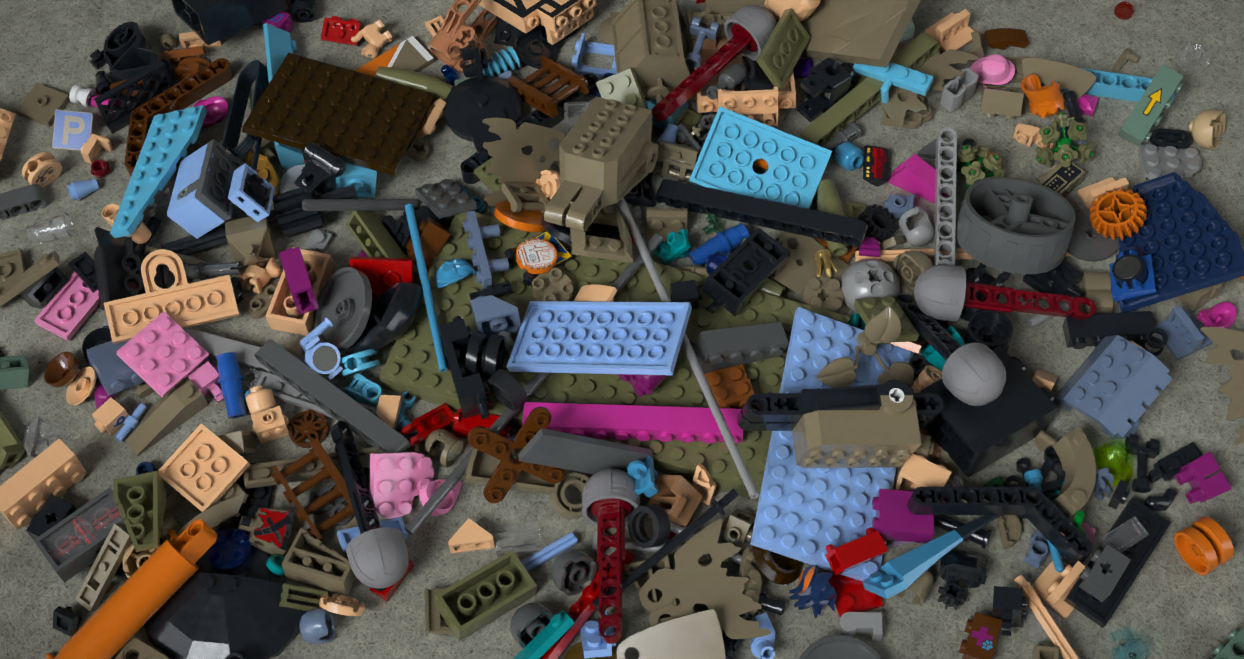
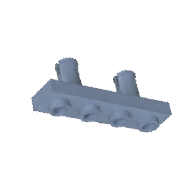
(479, 259)

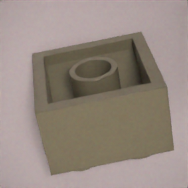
(1001, 101)

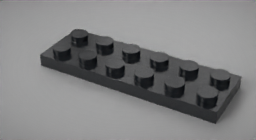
(1139, 553)

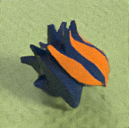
(814, 591)

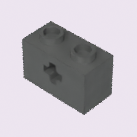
(1102, 584)

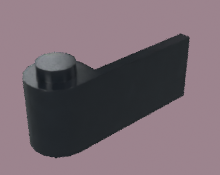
(756, 76)

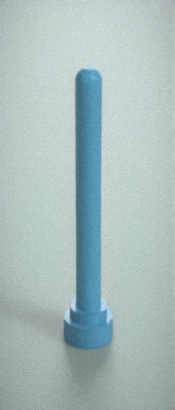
(1034, 479)

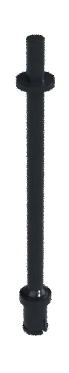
(673, 543)

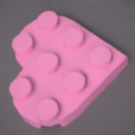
(396, 480)

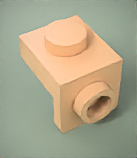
(93, 146)

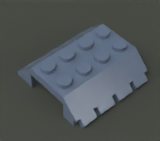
(1114, 385)

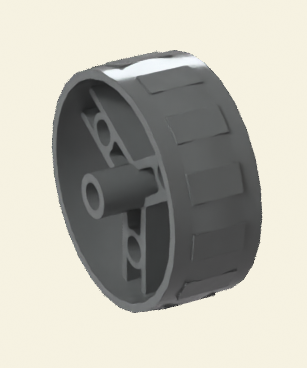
(1027, 228)

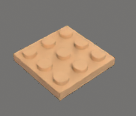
(203, 468)

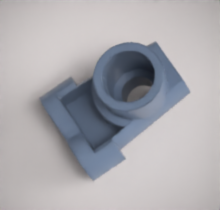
(1037, 551)

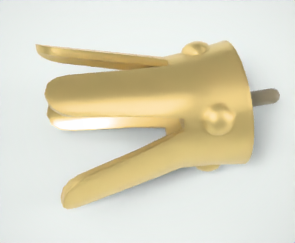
(824, 257)

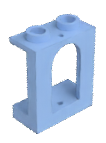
(584, 47)

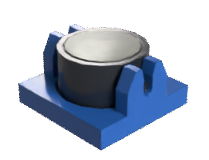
(1133, 275)

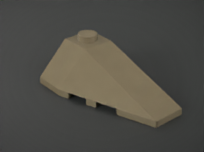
(167, 415)

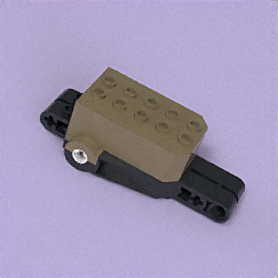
(846, 424)

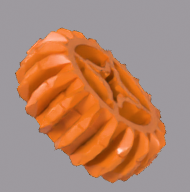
(1131, 214)

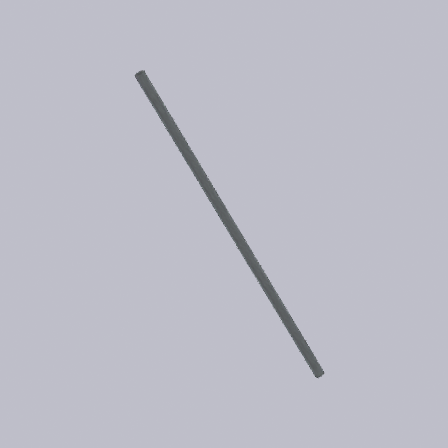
(508, 414)

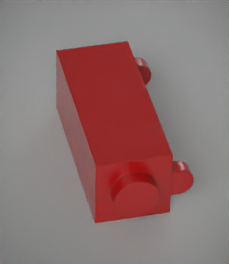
(463, 426)
(856, 552)

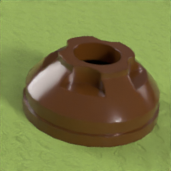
(62, 370)

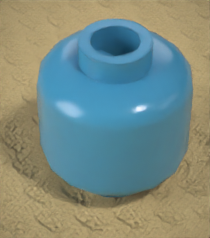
(848, 156)

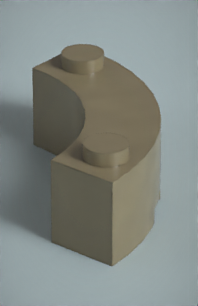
(1080, 471)

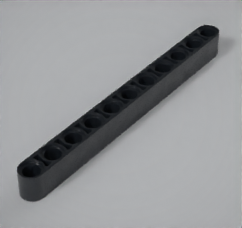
(762, 212)

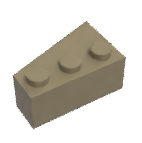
(317, 565)

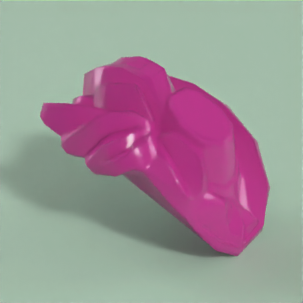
(216, 110)
(1219, 315)

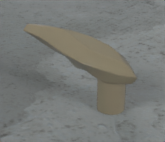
(1126, 55)

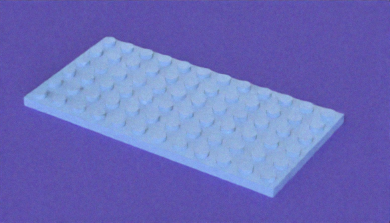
(818, 507)

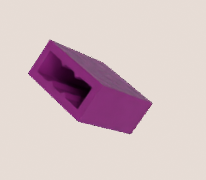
(298, 280)
(896, 521)

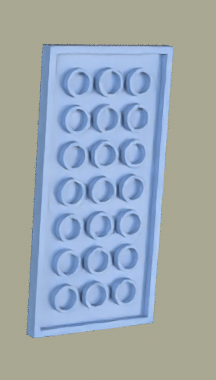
(600, 337)

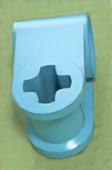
(362, 390)

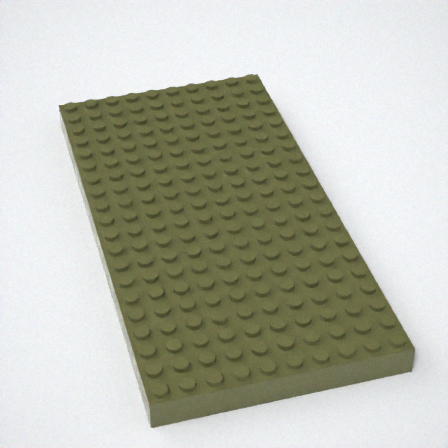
(415, 366)

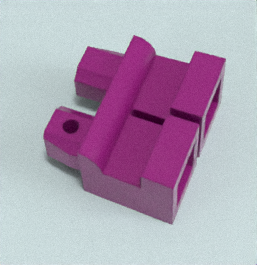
(1202, 488)

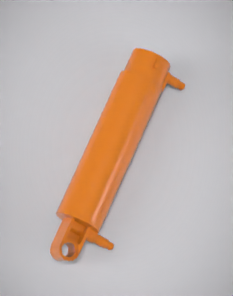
(140, 595)

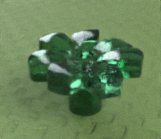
(714, 225)

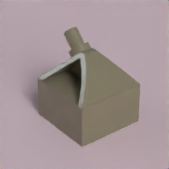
(250, 240)

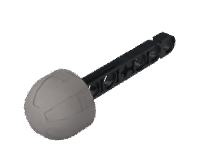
(971, 370)
(378, 553)

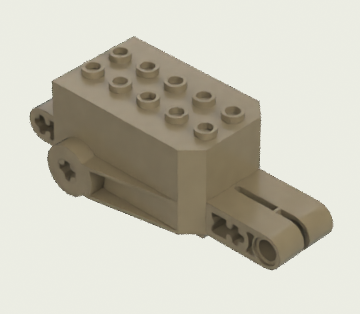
(601, 161)

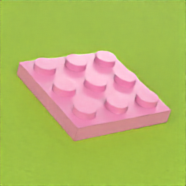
(162, 354)

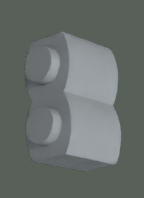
(959, 90)

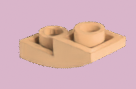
(1030, 134)
(596, 293)

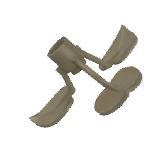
(881, 327)

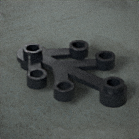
(1045, 469)

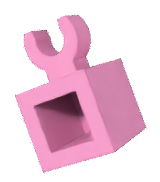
(206, 381)

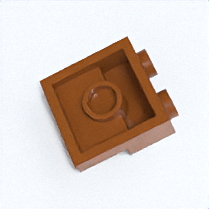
(730, 386)

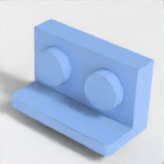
(592, 642)

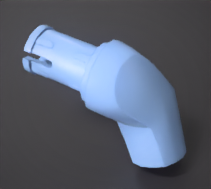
(763, 646)

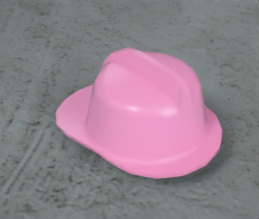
(993, 70)

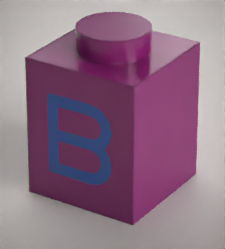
(281, 21)

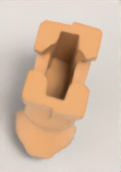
(374, 38)
(258, 275)

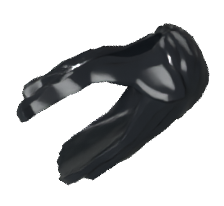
(977, 275)

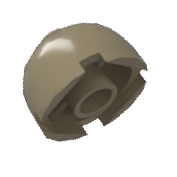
(909, 267)

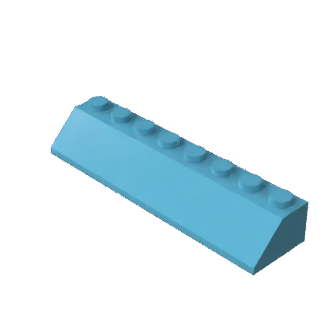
(278, 45)

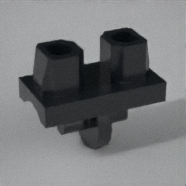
(472, 53)

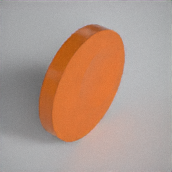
(523, 220)

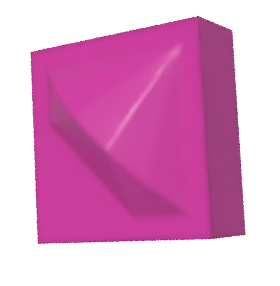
(1087, 104)

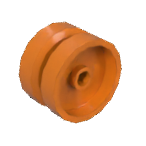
(1204, 545)

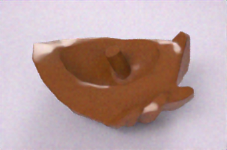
(189, 66)

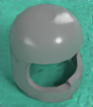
(920, 233)

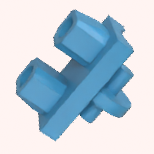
(644, 476)

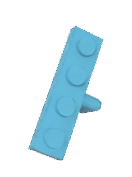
(897, 76)

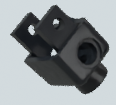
(825, 78)

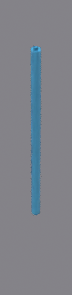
(426, 288)

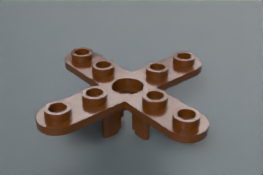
(501, 448)

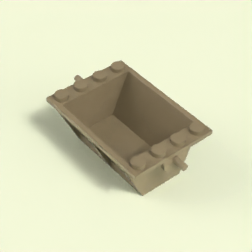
(654, 43)

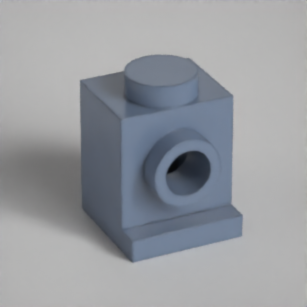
(898, 205)

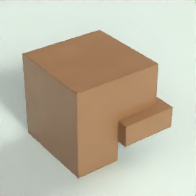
(676, 498)

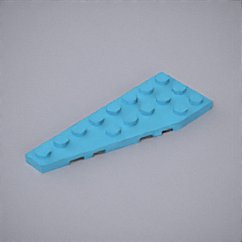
(162, 149)

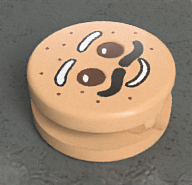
(42, 169)

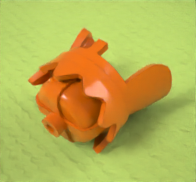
(1042, 100)

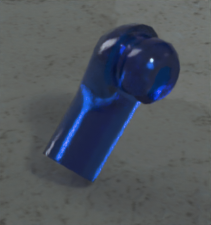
(449, 74)

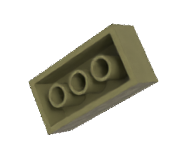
(485, 595)

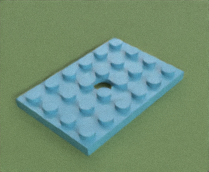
(738, 141)

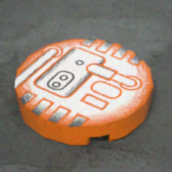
(536, 255)

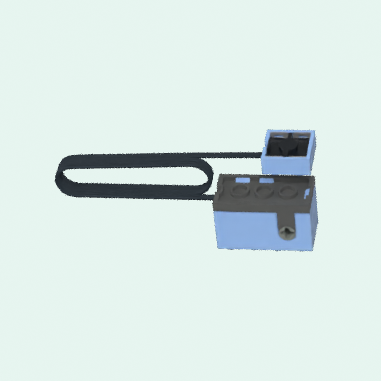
(213, 180)

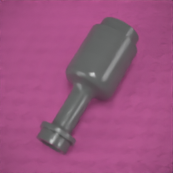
(728, 80)

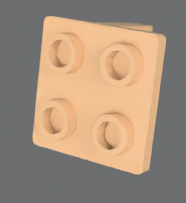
(952, 31)
(1091, 192)
(1055, 586)

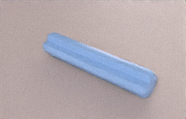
(549, 551)

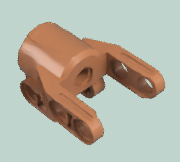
(456, 34)

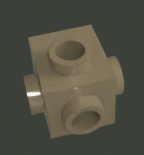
(738, 528)

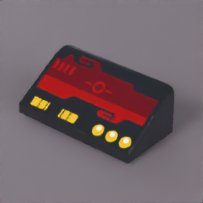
(875, 165)

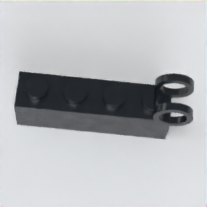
(1129, 325)

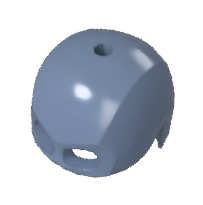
(314, 627)

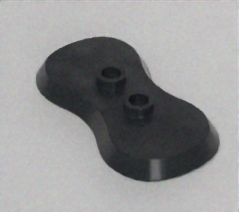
(534, 45)

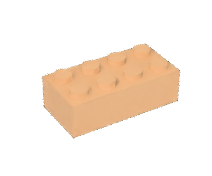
(282, 312)
(31, 486)

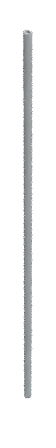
(715, 409)

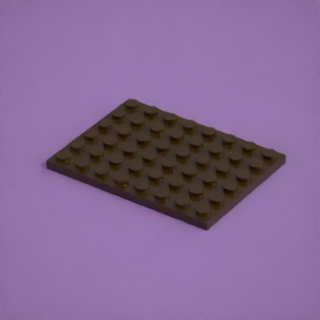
(342, 110)

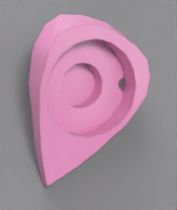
(448, 502)

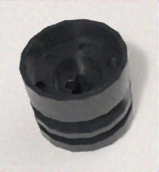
(989, 329)

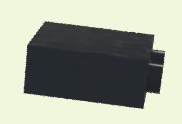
(221, 18)
(988, 432)

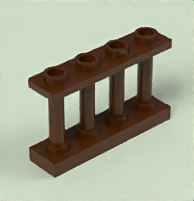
(540, 99)
(328, 471)

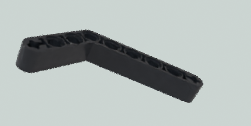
(926, 502)

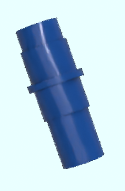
(723, 241)
(231, 385)

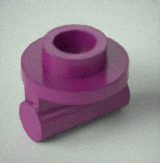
(870, 247)

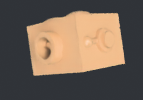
(270, 424)

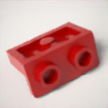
(340, 31)

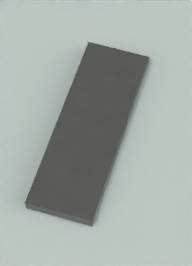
(579, 452)

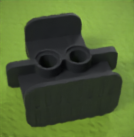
(114, 274)

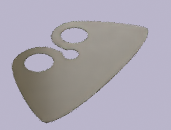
(1066, 75)

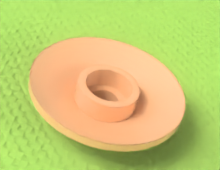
(82, 386)

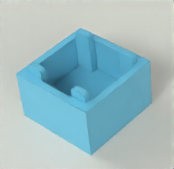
(361, 177)

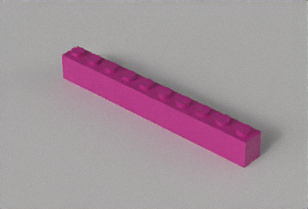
(638, 422)

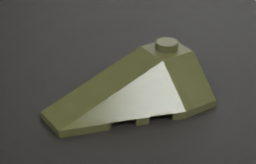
(142, 508)

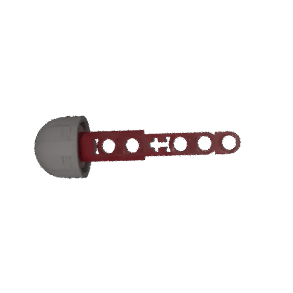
(747, 35)
(944, 292)
(611, 502)

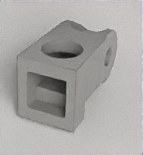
(862, 624)

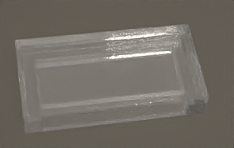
(1125, 535)

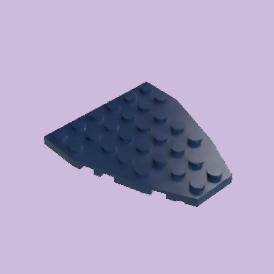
(1186, 239)

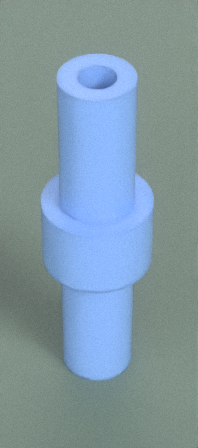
(131, 422)

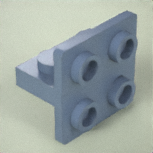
(1183, 333)

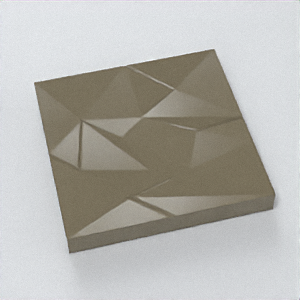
(858, 30)

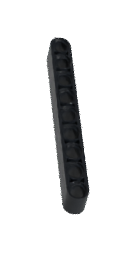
(535, 117)

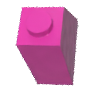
(916, 177)

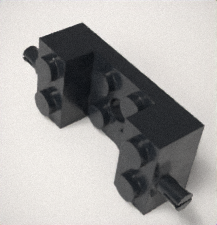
(732, 284)
(470, 390)

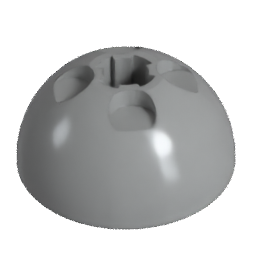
(856, 281)

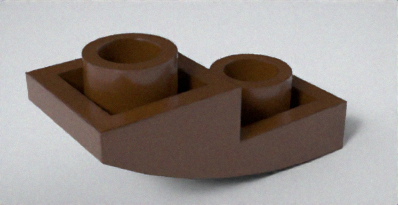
(1002, 37)

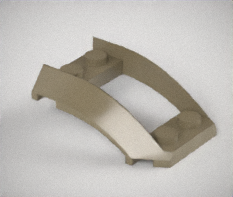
(602, 247)
(212, 516)

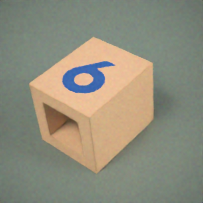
(109, 416)

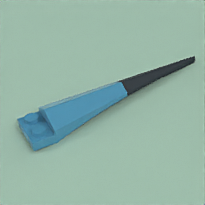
(905, 569)

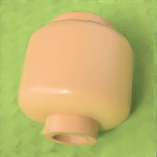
(260, 399)

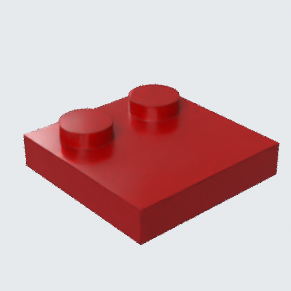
(853, 596)

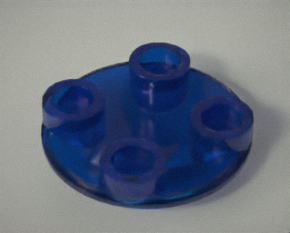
(229, 549)

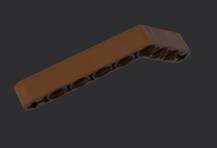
(173, 99)

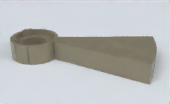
(482, 466)

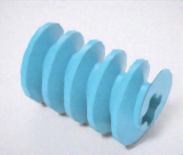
(502, 62)

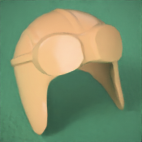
(801, 8)

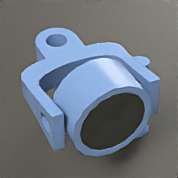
(321, 356)

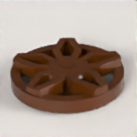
(308, 428)

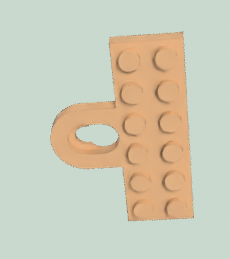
(183, 302)

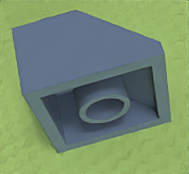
(495, 316)

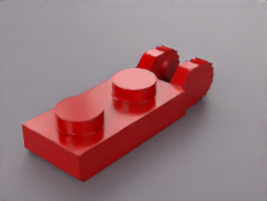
(438, 418)

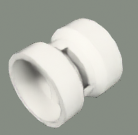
(81, 95)

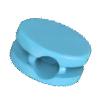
(359, 362)

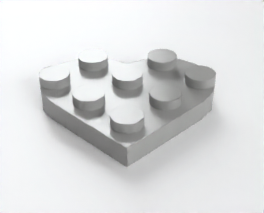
(1161, 161)

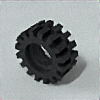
(882, 218)

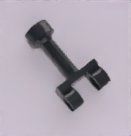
(1150, 451)

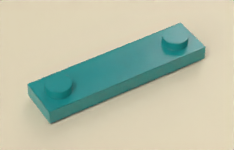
(547, 637)

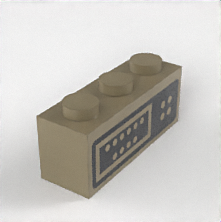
(1063, 179)

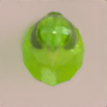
(1116, 460)

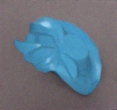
(452, 272)

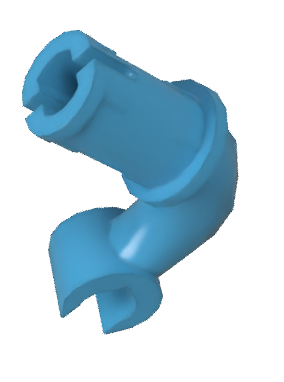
(403, 420)

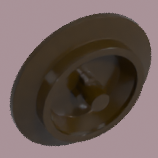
(777, 567)

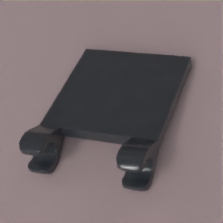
(480, 131)

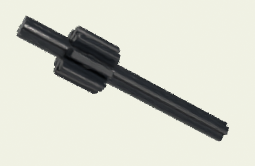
(286, 213)

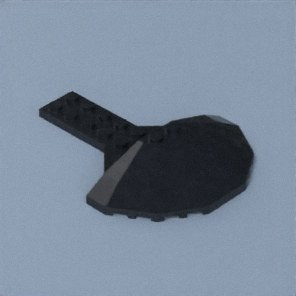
(229, 608)

